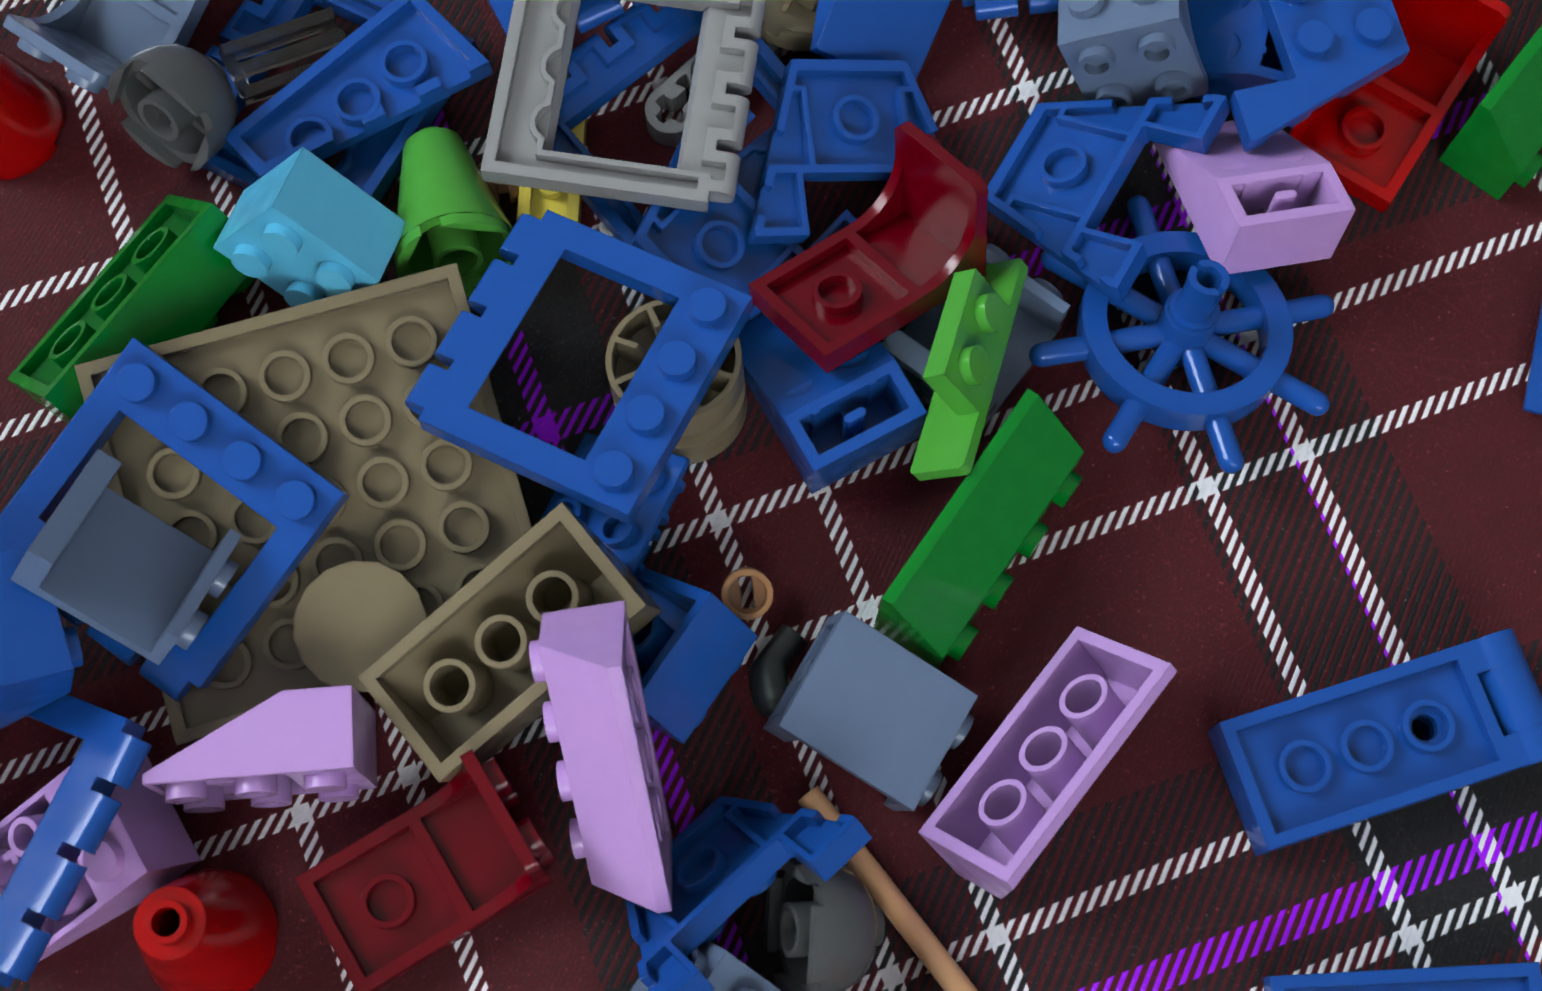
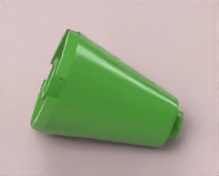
(446, 209)

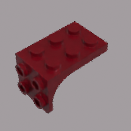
(887, 261)
(427, 876)

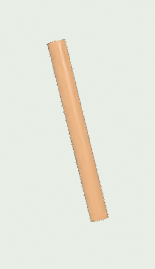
(896, 906)

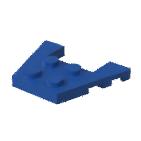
(1325, 55)
(831, 126)
(1073, 165)
(718, 240)
(721, 863)

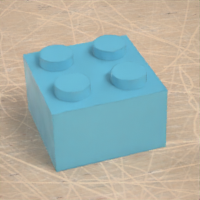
(309, 232)

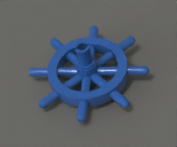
(1183, 334)

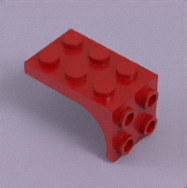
(1387, 123)

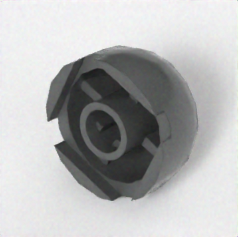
(175, 103)
(821, 928)

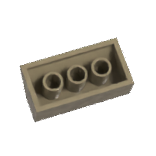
(467, 667)

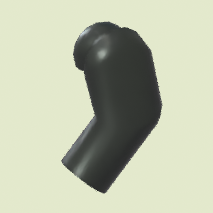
(769, 669)

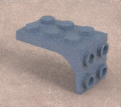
(102, 34)
(1131, 50)

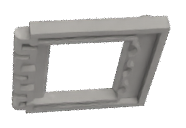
(532, 93)

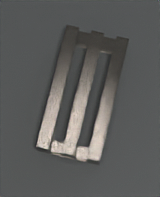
(274, 37)

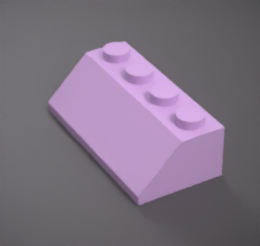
(606, 751)
(1044, 759)

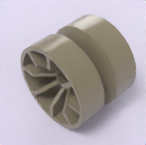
(721, 409)

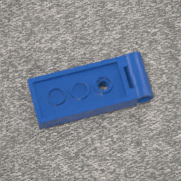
(1353, 746)

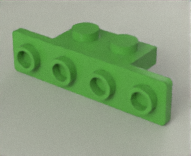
(966, 366)

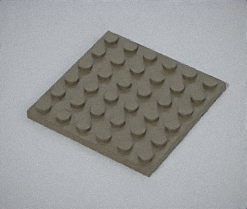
(333, 392)

